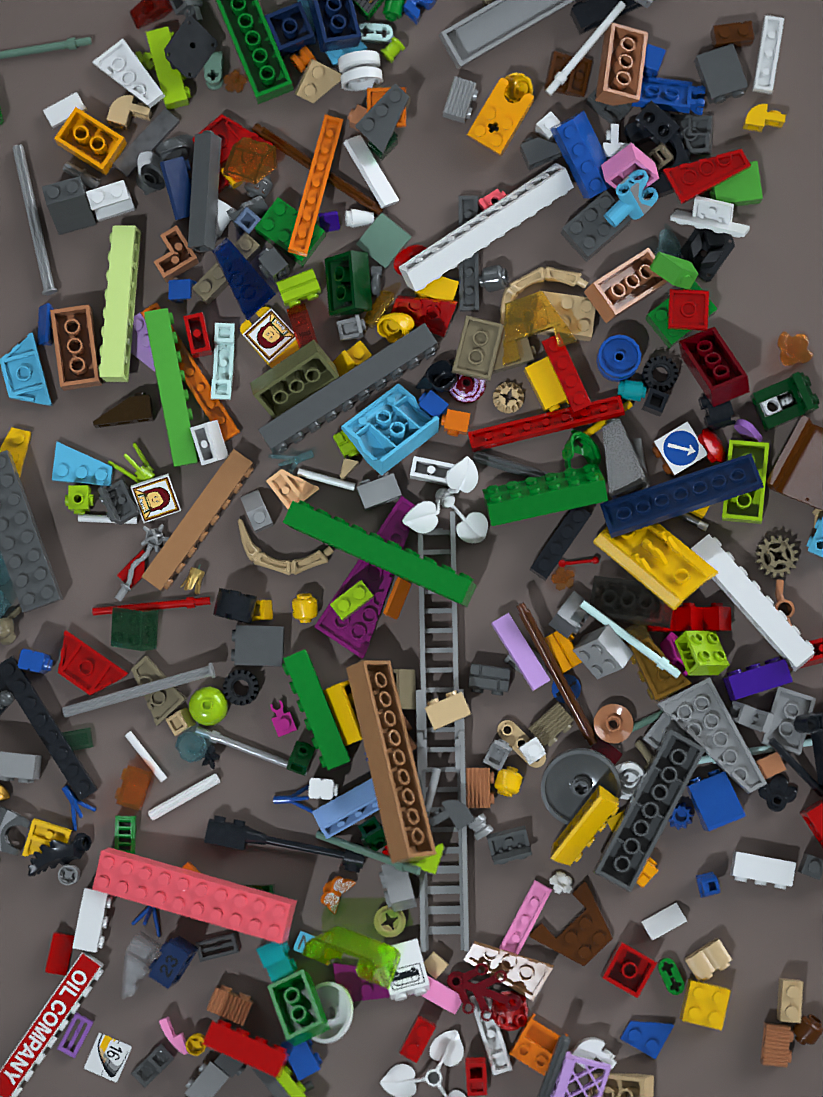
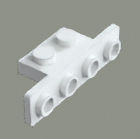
(711, 215)

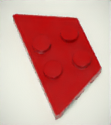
(86, 666)

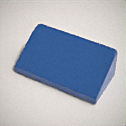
(45, 329)

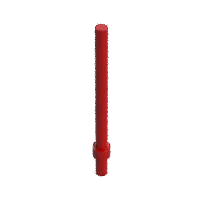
(189, 602)

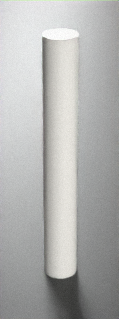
(326, 479)
(102, 519)
(145, 756)

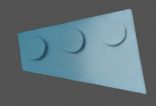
(79, 468)

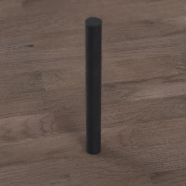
(796, 766)

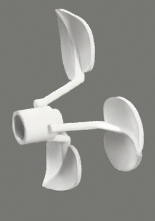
(461, 477)
(446, 1049)

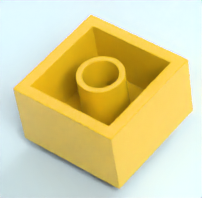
(704, 1004)

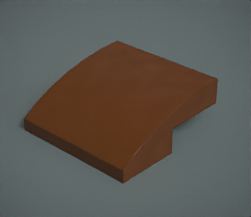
(577, 79)

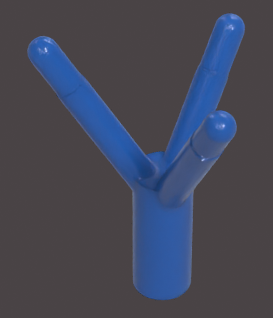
(293, 799)
(74, 805)
(147, 912)

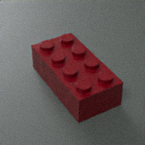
(714, 366)

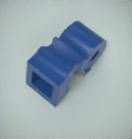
(411, 10)
(707, 884)

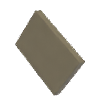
(478, 348)

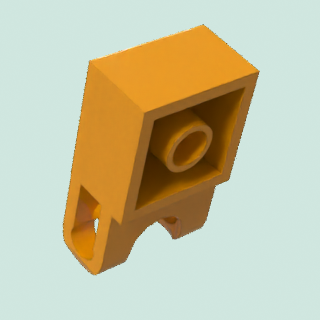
(504, 114)

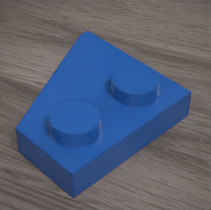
(647, 1036)

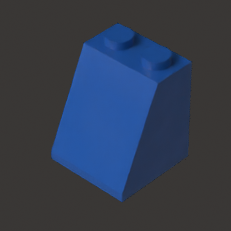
(715, 800)

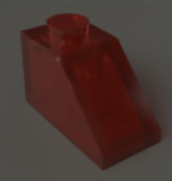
(150, 11)

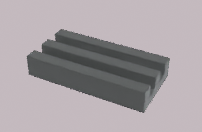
(217, 955)

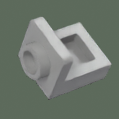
(351, 328)
(497, 754)

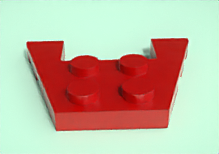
(230, 133)

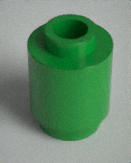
(393, 9)

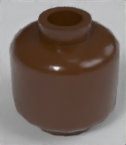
(808, 1030)

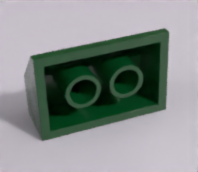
(348, 283)

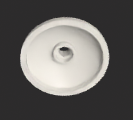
(338, 1001)

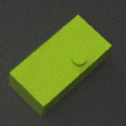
(749, 506)

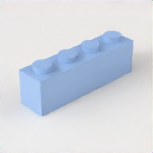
(346, 809)

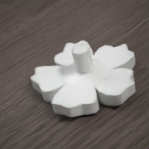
(561, 882)

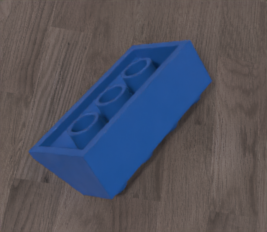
(582, 153)

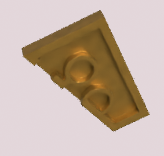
(658, 681)

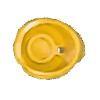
(394, 326)

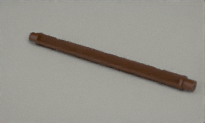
(306, 161)
(556, 673)

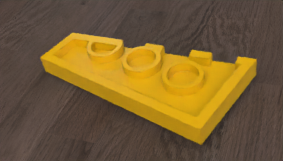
(17, 443)

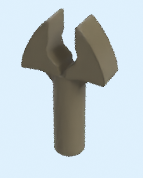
(645, 752)

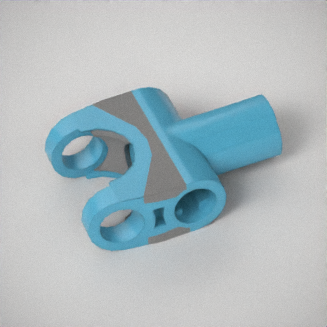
(631, 199)

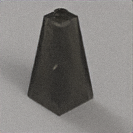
(623, 463)

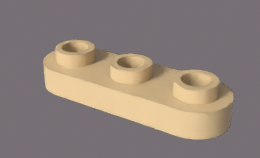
(514, 737)

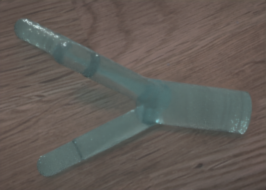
(293, 459)

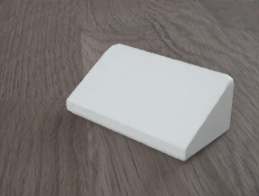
(664, 921)

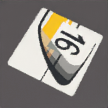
(107, 1057)

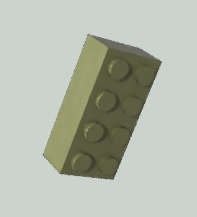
(294, 379)

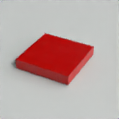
(688, 309)

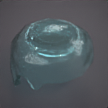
(191, 746)

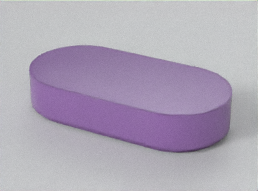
(747, 431)

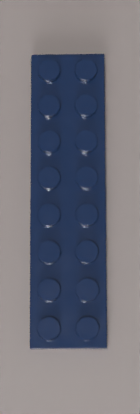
(681, 495)

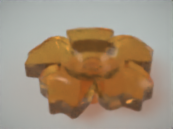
(234, 82)
(562, 578)

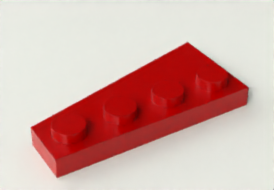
(700, 176)

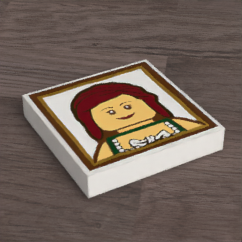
(270, 336)
(155, 498)

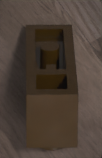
(130, 411)

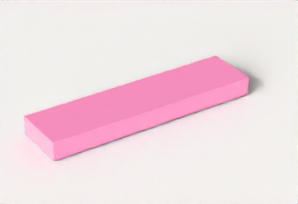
(525, 917)

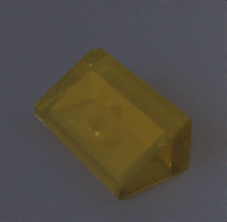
(378, 308)

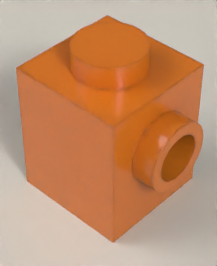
(455, 422)

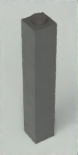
(204, 192)

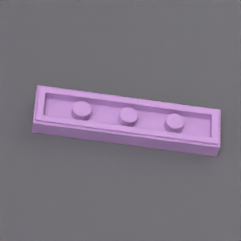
(520, 651)

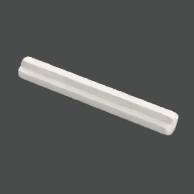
(184, 796)

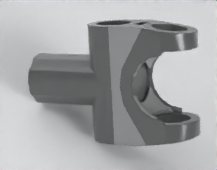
(7, 820)

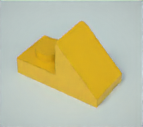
(351, 358)

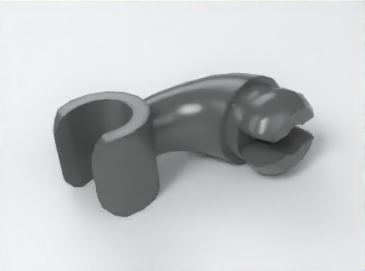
(376, 274)

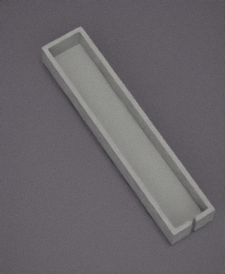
(494, 26)

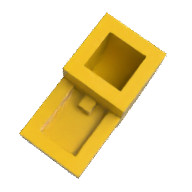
(758, 117)

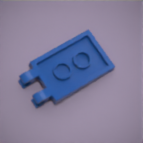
(671, 95)

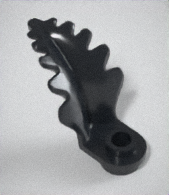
(59, 853)

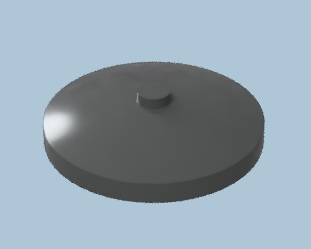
(574, 778)

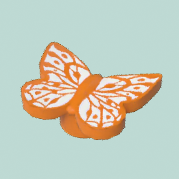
(333, 890)

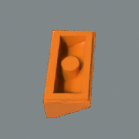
(397, 598)

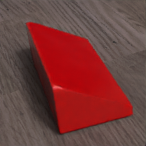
(59, 953)

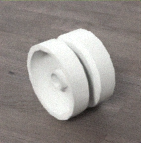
(360, 70)

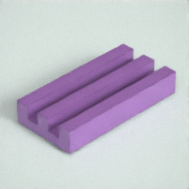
(83, 1020)

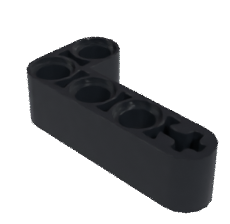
(813, 724)

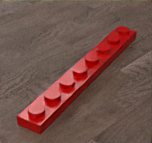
(545, 424)

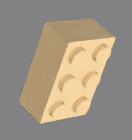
(576, 313)

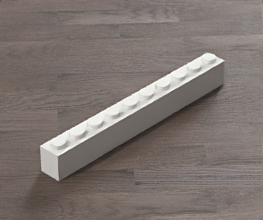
(486, 227)

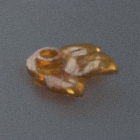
(796, 347)

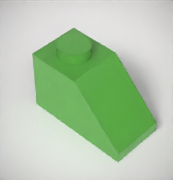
(674, 270)

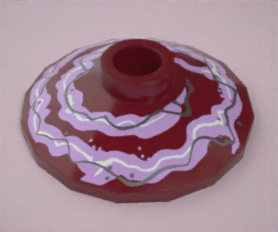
(469, 393)

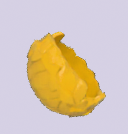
(518, 86)

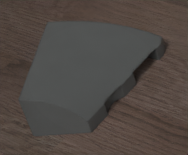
(610, 113)
(696, 132)
(256, 205)

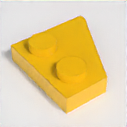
(42, 833)

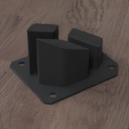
(190, 48)
(716, 247)

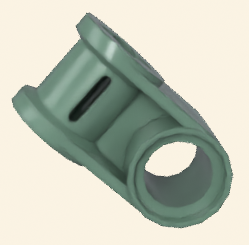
(214, 68)

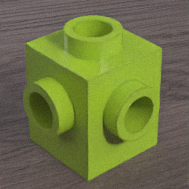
(76, 492)

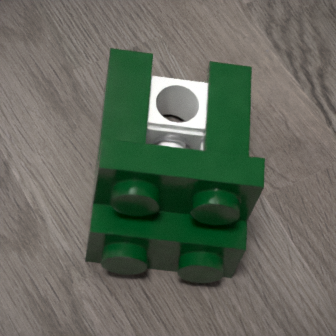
(800, 394)

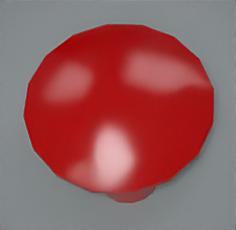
(713, 445)
(508, 1019)

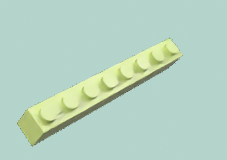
(120, 304)

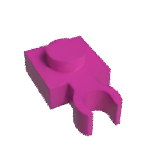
(283, 722)

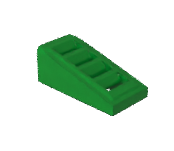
(118, 819)

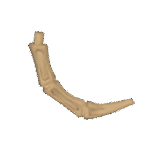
(536, 276)
(284, 566)

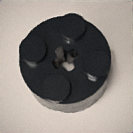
(717, 416)
(235, 605)

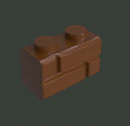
(733, 33)

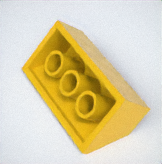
(584, 826)

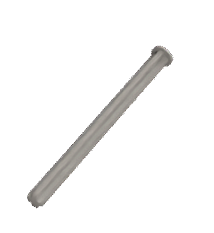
(34, 221)
(139, 690)

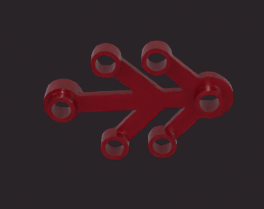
(480, 990)

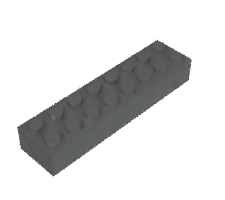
(22, 543)
(649, 810)

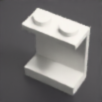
(110, 200)

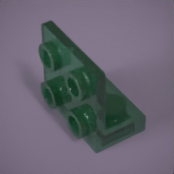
(134, 629)

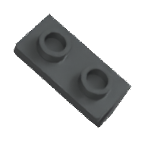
(118, 502)
(509, 845)

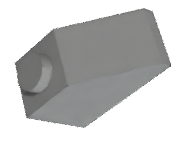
(256, 511)

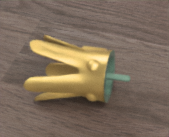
(195, 575)

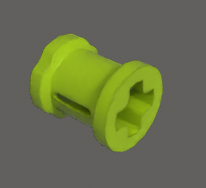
(392, 49)

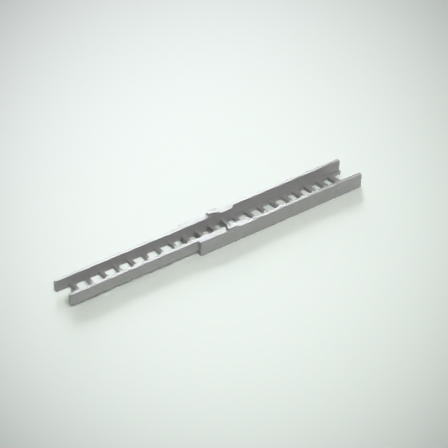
(459, 749)

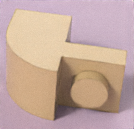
(124, 108)

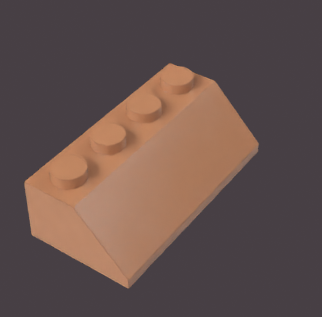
(621, 65)

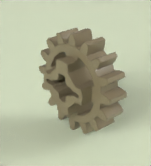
(786, 562)

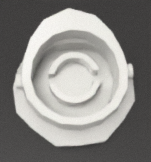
(630, 777)

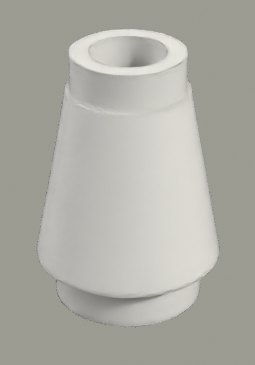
(358, 218)

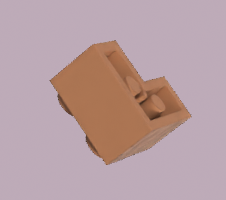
(179, 257)

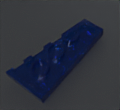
(245, 282)

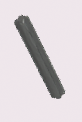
(507, 465)
(554, 1066)

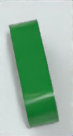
(675, 974)

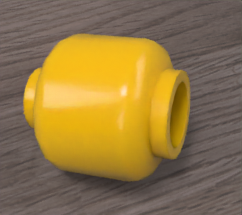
(304, 607)
(508, 781)

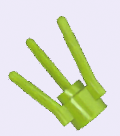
(142, 473)

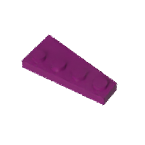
(358, 988)

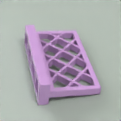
(564, 1076)

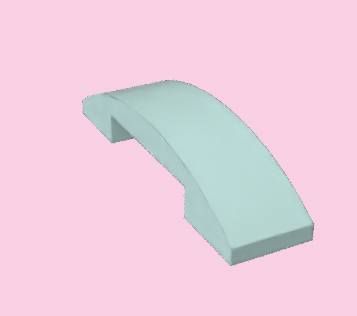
(223, 361)

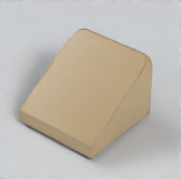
(348, 467)
(180, 721)
(435, 965)

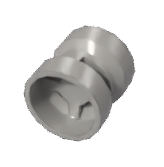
(480, 827)
(66, 872)

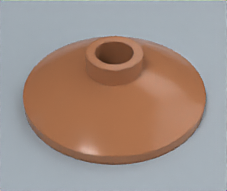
(621, 716)

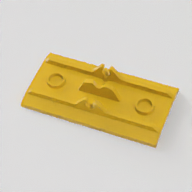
(658, 562)

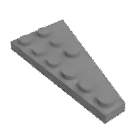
(708, 723)

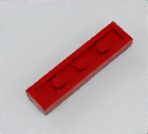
(566, 375)

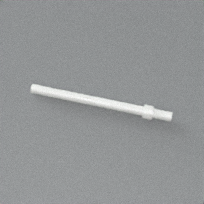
(561, 77)

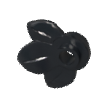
(778, 789)

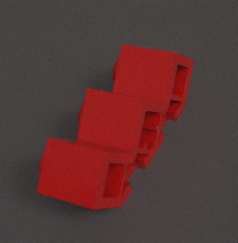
(694, 618)

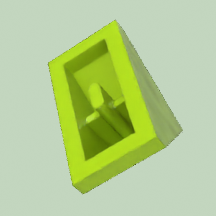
(432, 863)

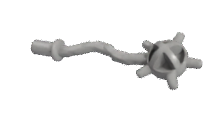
(153, 537)

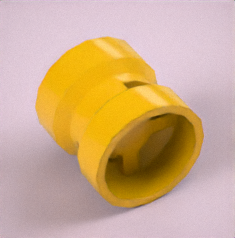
(194, 1047)

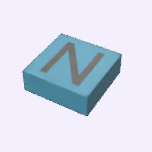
(302, 939)

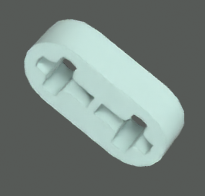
(376, 28)

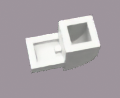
(613, 146)
(591, 1048)

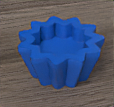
(681, 816)

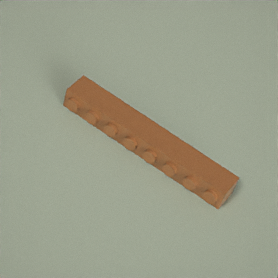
(198, 520)

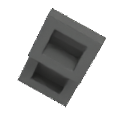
(152, 1065)

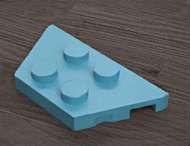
(25, 373)

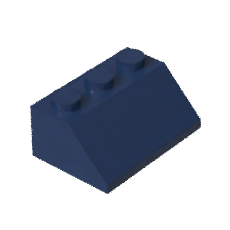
(178, 185)

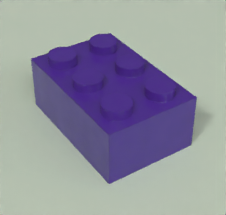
(757, 678)

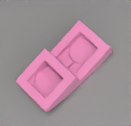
(442, 996)
(177, 1040)

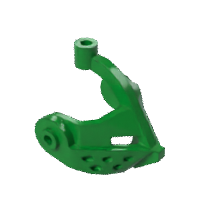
(588, 450)

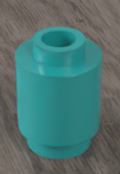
(631, 390)

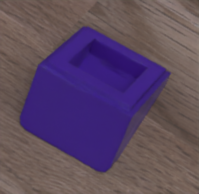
(329, 221)

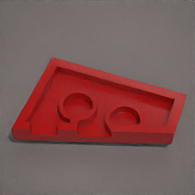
(432, 312)

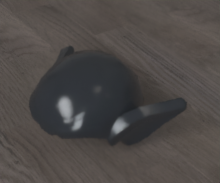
(439, 376)

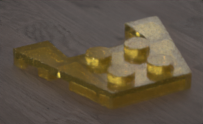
(529, 317)

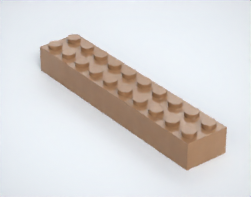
(391, 761)

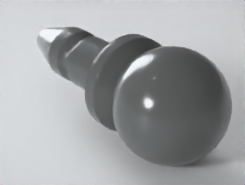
(6, 698)

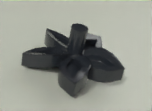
(210, 757)

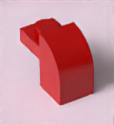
(476, 1076)

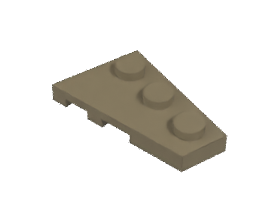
(161, 702)

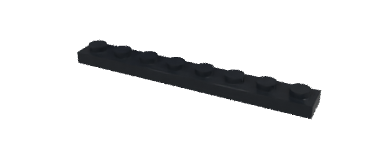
(47, 728)

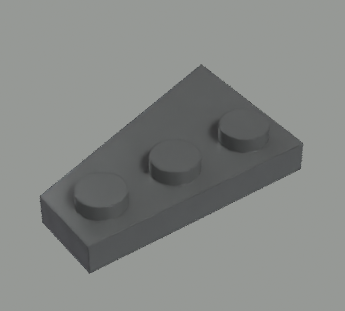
(383, 117)

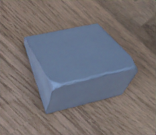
(247, 220)

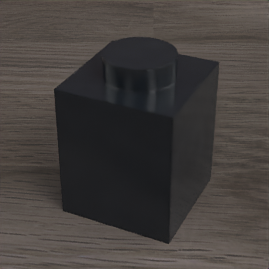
(655, 402)

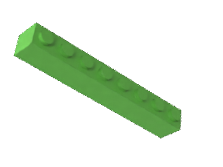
(170, 386)

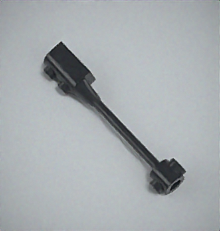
(238, 834)

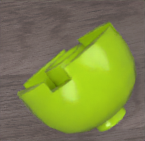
(208, 706)

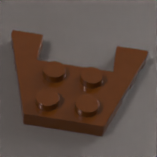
(584, 936)

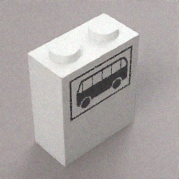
(410, 974)

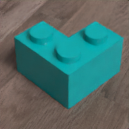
(276, 960)

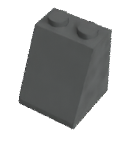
(69, 205)

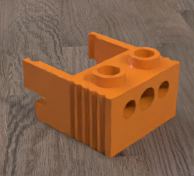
(535, 1045)

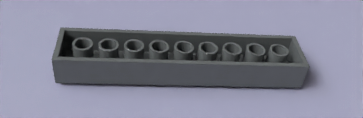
(348, 389)

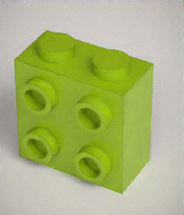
(701, 653)

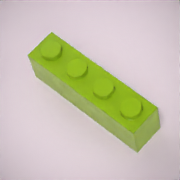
(169, 79)

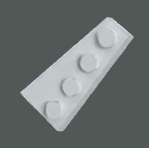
(126, 69)

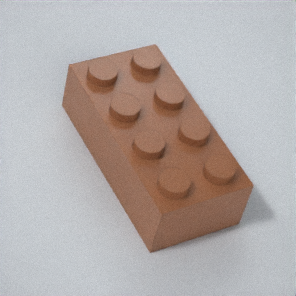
(624, 286)
(76, 347)

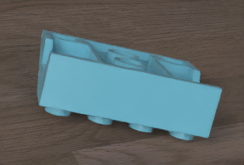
(390, 429)

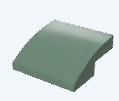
(383, 240)

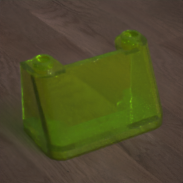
(377, 959)

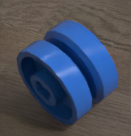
(615, 369)

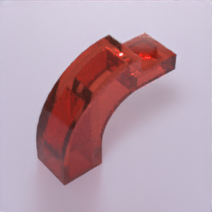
(301, 325)

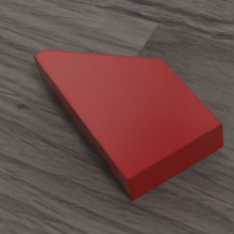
(138, 571)

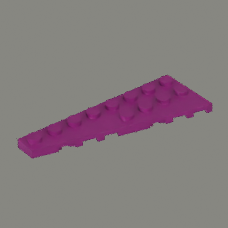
(358, 628)

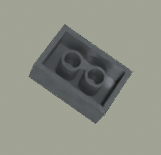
(590, 230)

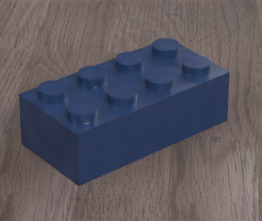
(335, 24)

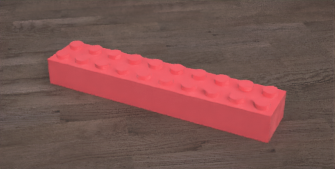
(194, 895)

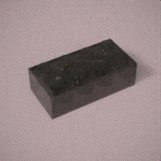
(629, 602)

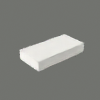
(60, 111)

